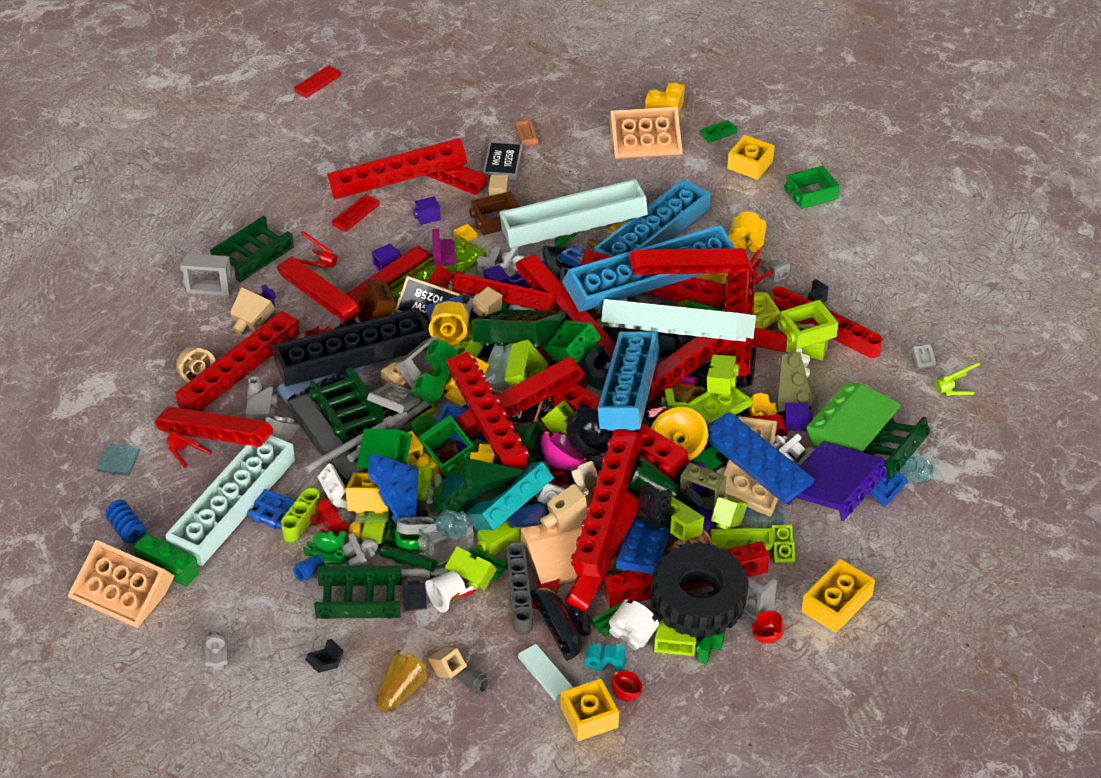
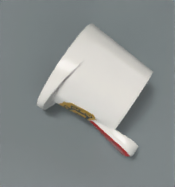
(446, 589)

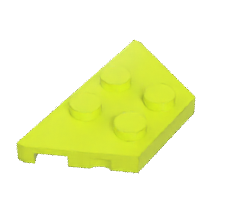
(765, 310)

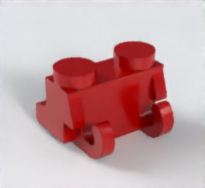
(329, 517)

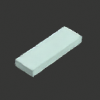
(544, 671)

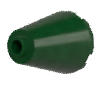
(530, 437)
(646, 471)

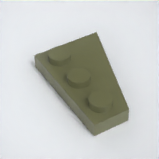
(792, 382)

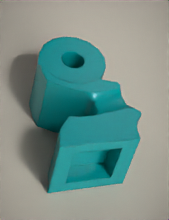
(598, 657)

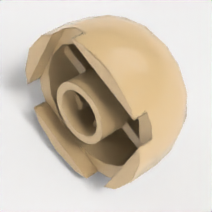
(193, 362)

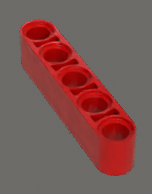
(462, 178)

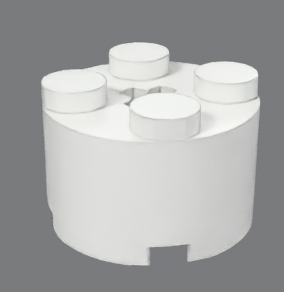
(633, 624)

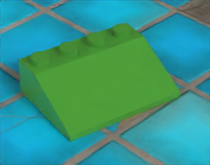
(852, 417)

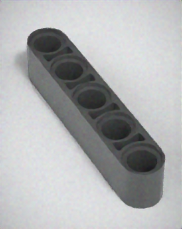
(519, 588)

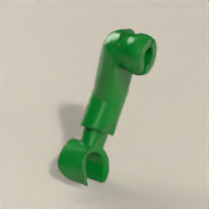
(561, 240)
(329, 558)

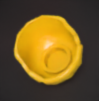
(761, 405)

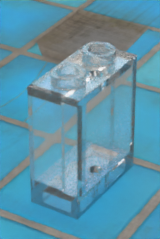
(429, 536)

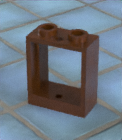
(488, 205)
(376, 301)

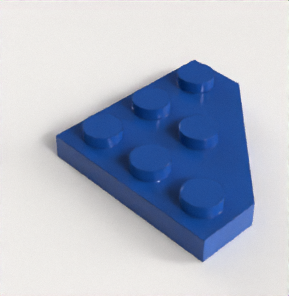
(396, 483)

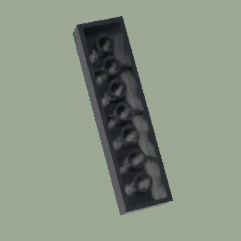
(350, 346)

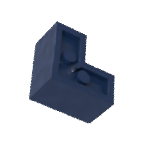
(528, 514)

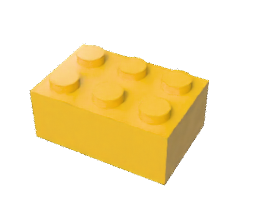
(838, 595)

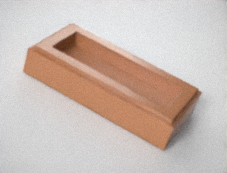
(526, 132)

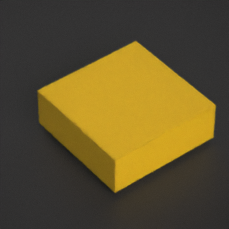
(465, 232)

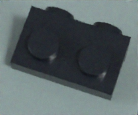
(654, 506)

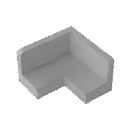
(760, 598)

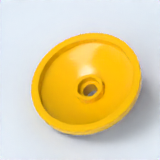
(683, 424)

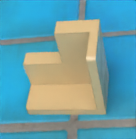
(585, 479)

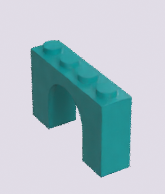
(492, 513)

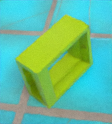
(825, 330)
(523, 356)

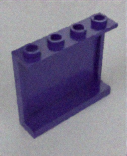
(841, 477)

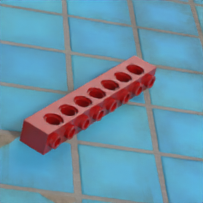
(397, 168)
(692, 289)
(740, 299)
(237, 363)
(487, 412)
(655, 447)
(606, 504)
(637, 585)

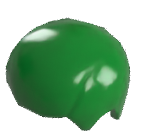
(407, 541)
(329, 542)

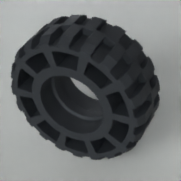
(693, 614)

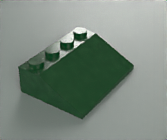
(514, 326)
(472, 483)

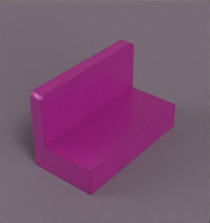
(443, 250)

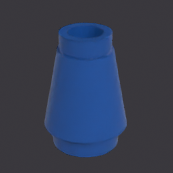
(307, 568)

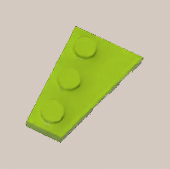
(737, 537)

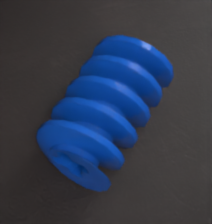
(125, 521)

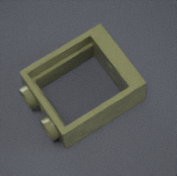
(708, 479)

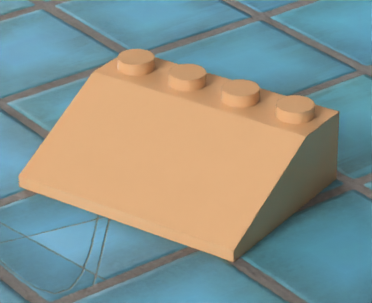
(654, 125)
(551, 552)
(120, 584)

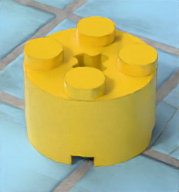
(747, 231)
(449, 322)

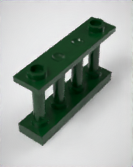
(258, 259)
(359, 392)
(907, 446)
(358, 576)

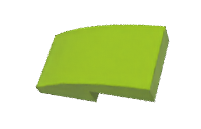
(374, 531)
(783, 544)

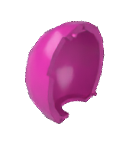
(559, 452)

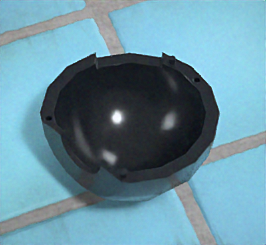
(596, 366)
(585, 433)

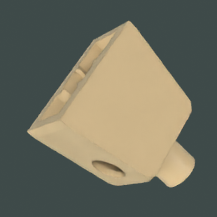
(250, 311)
(566, 510)

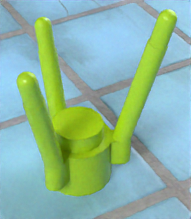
(947, 383)

